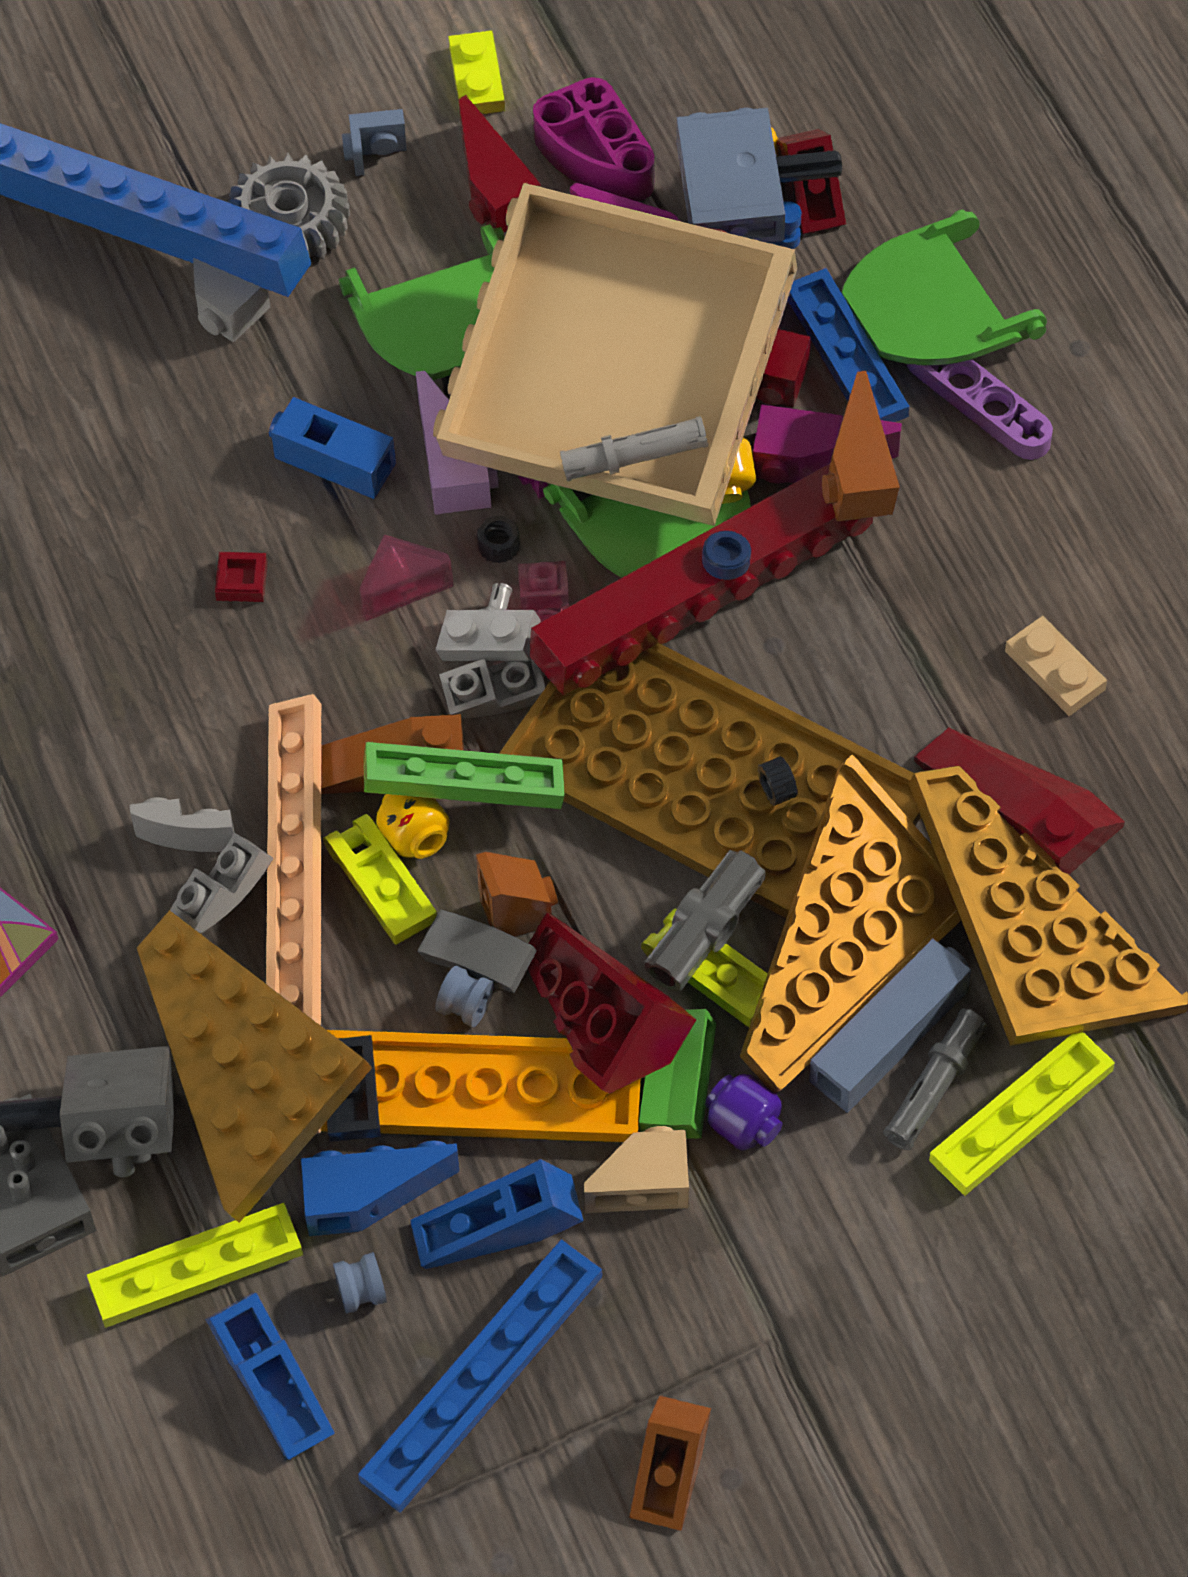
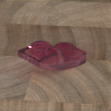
(543, 588)

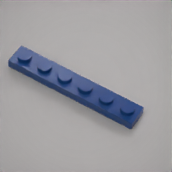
(480, 1376)

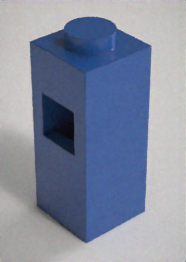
(332, 447)

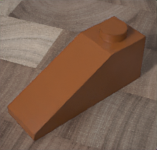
(861, 467)
(343, 759)

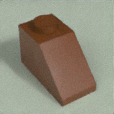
(513, 893)
(669, 1462)

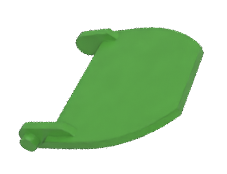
(927, 304)
(425, 318)
(628, 535)

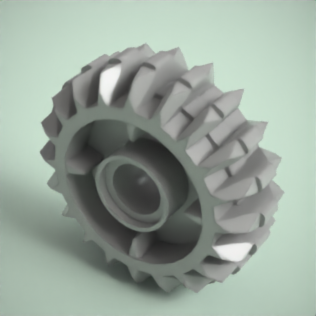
(299, 196)

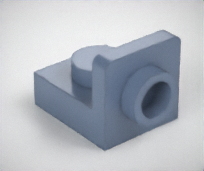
(373, 134)

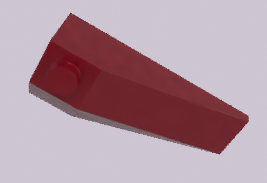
(1051, 810)
(606, 1011)

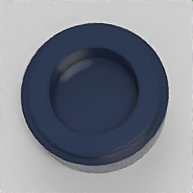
(726, 555)

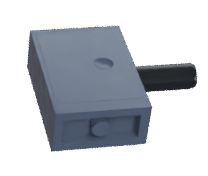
(734, 173)

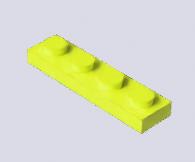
(1021, 1112)
(194, 1265)

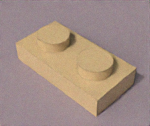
(1056, 665)

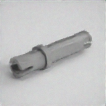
(633, 449)

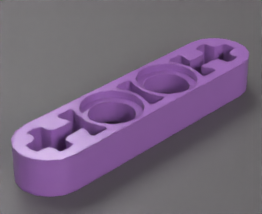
(987, 389)

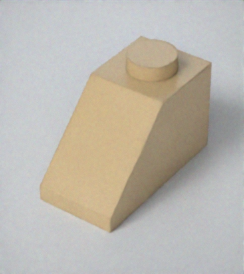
(642, 1174)

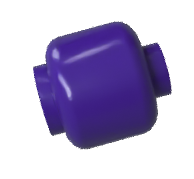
(744, 1111)

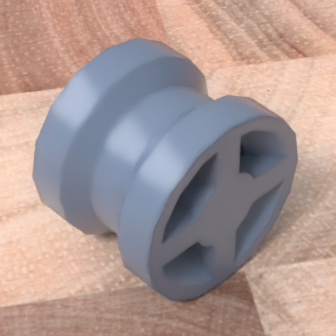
(464, 996)
(359, 1282)

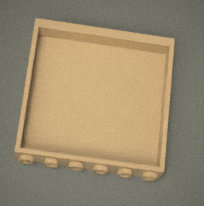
(615, 331)

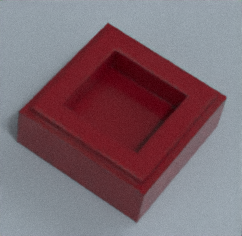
(241, 576)

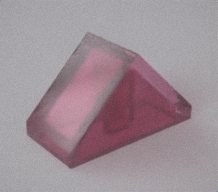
(402, 576)

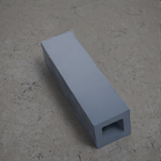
(890, 1025)

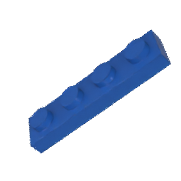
(844, 342)

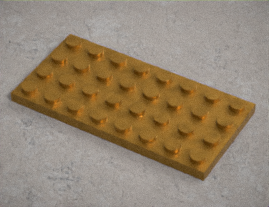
(676, 761)

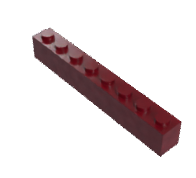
(678, 591)

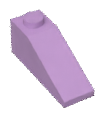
(453, 482)

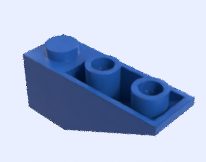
(361, 1188)

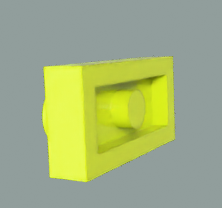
(477, 70)

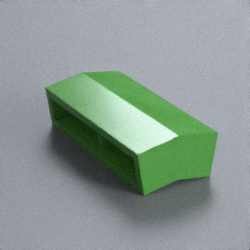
(678, 1091)

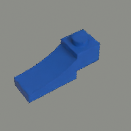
(270, 1375)

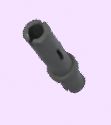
(945, 1062)

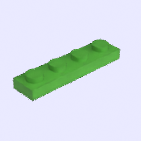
(463, 775)

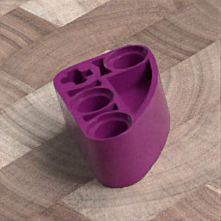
(594, 139)

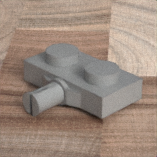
(487, 632)

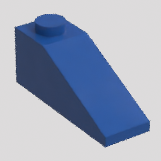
(499, 1216)

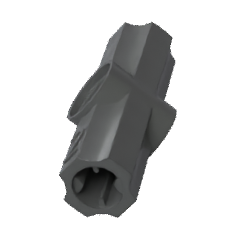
(705, 920)

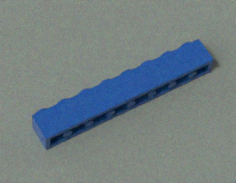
(151, 211)

